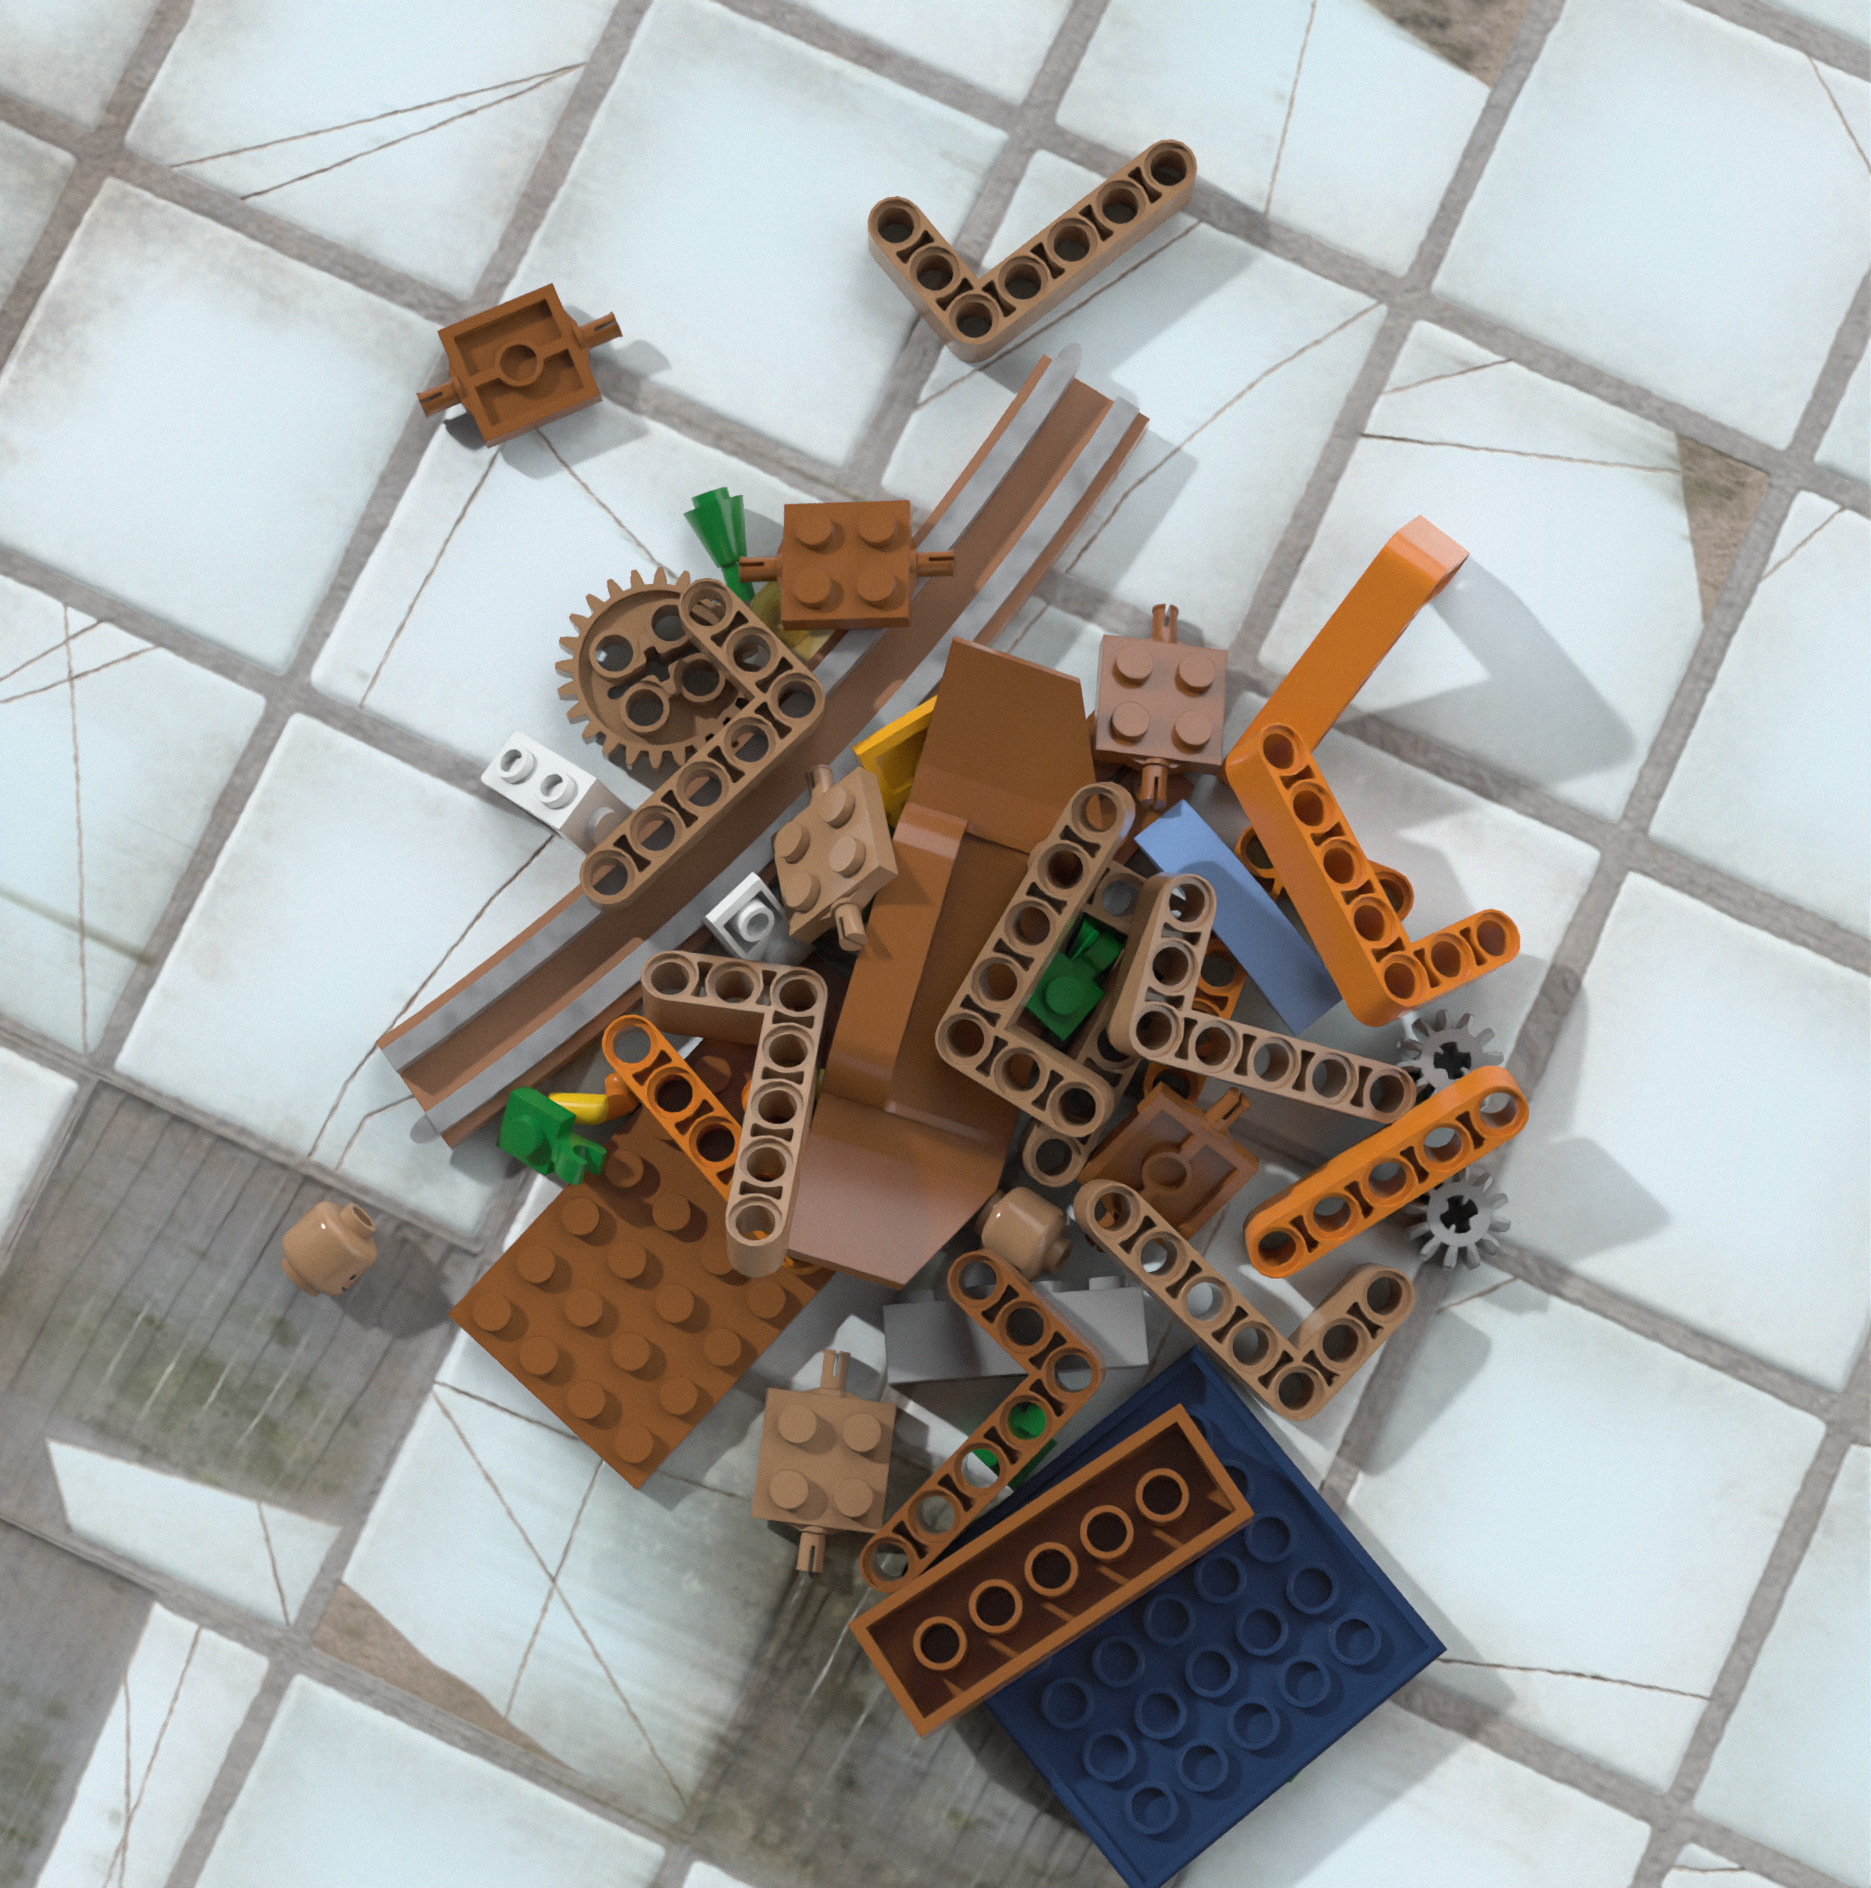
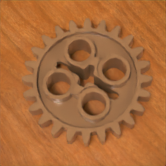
(630, 622)

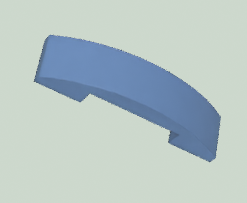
(1245, 918)

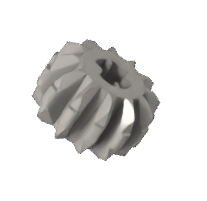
(1430, 1045)
(1473, 1229)

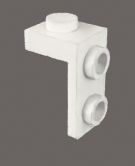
(555, 792)

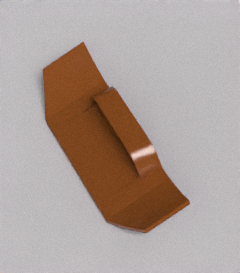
(898, 1133)

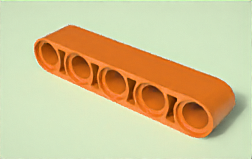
(690, 1124)
(1372, 1200)

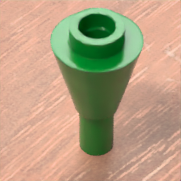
(721, 530)

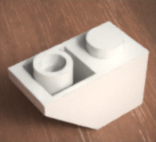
(755, 926)

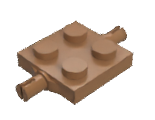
(834, 856)
(823, 1461)

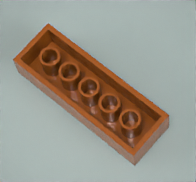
(1051, 1571)

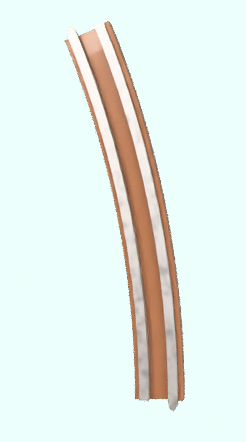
(581, 966)

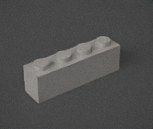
(944, 1344)

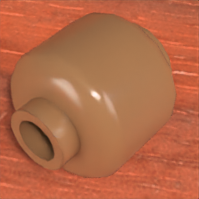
(1025, 1231)
(329, 1248)

